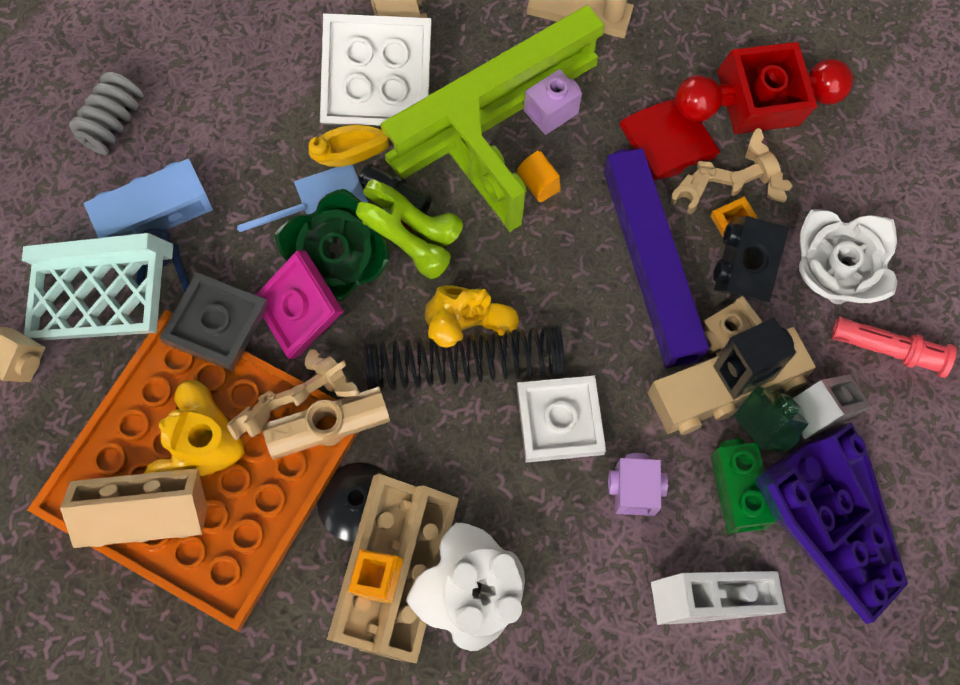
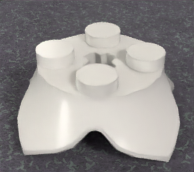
(863, 243)
(444, 592)

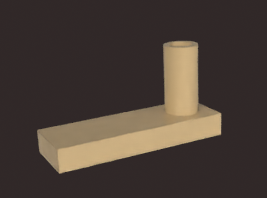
(613, 13)

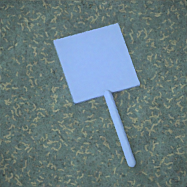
(312, 190)

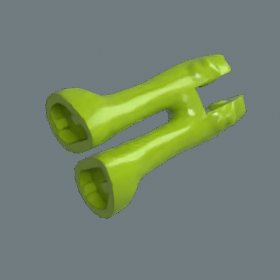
(438, 231)

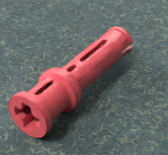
(910, 350)

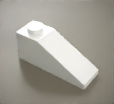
(716, 596)

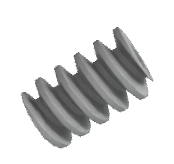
(103, 110)

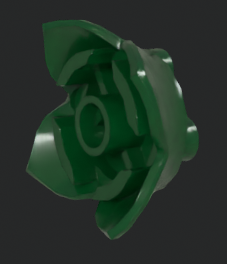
(335, 218)

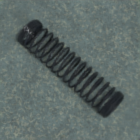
(553, 343)

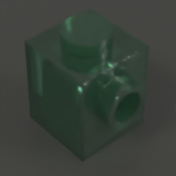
(771, 419)

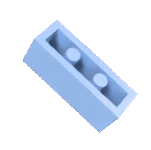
(150, 202)

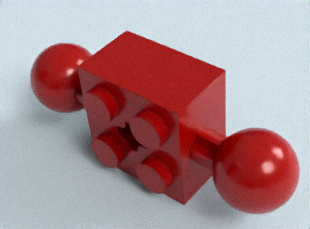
(765, 88)

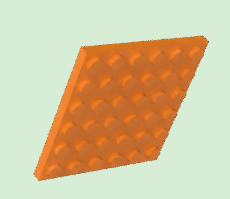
(251, 505)

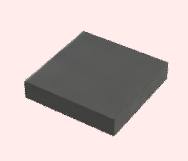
(214, 321)

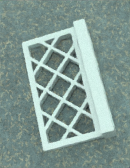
(85, 256)

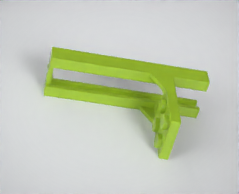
(467, 107)

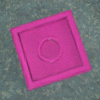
(298, 304)

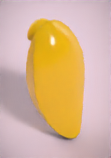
(347, 145)

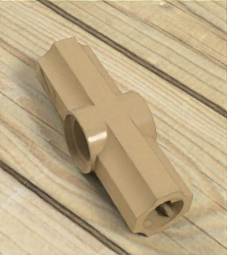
(300, 431)

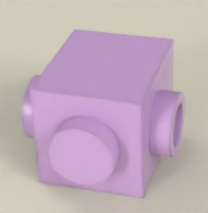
(552, 101)
(637, 485)

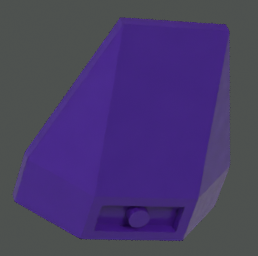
(837, 517)

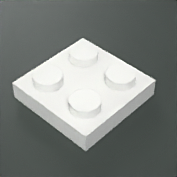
(560, 419)

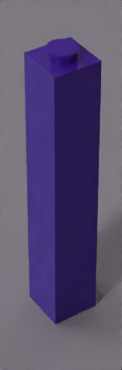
(655, 259)

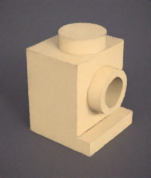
(739, 317)

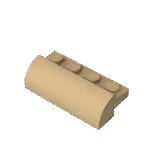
(400, 523)

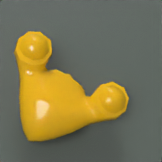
(461, 308)
(196, 434)

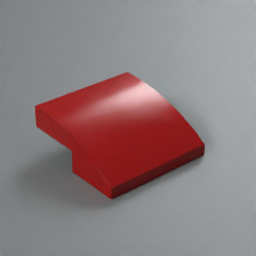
(668, 139)

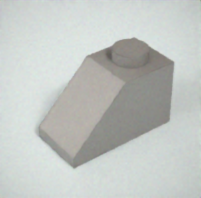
(830, 404)

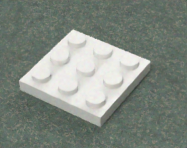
(372, 67)

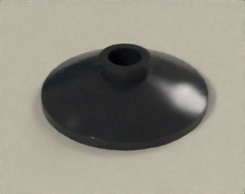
(334, 507)

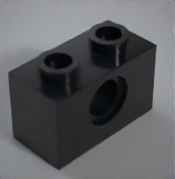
(765, 243)
(754, 357)

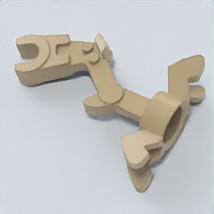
(765, 167)
(328, 374)

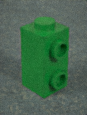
(741, 501)

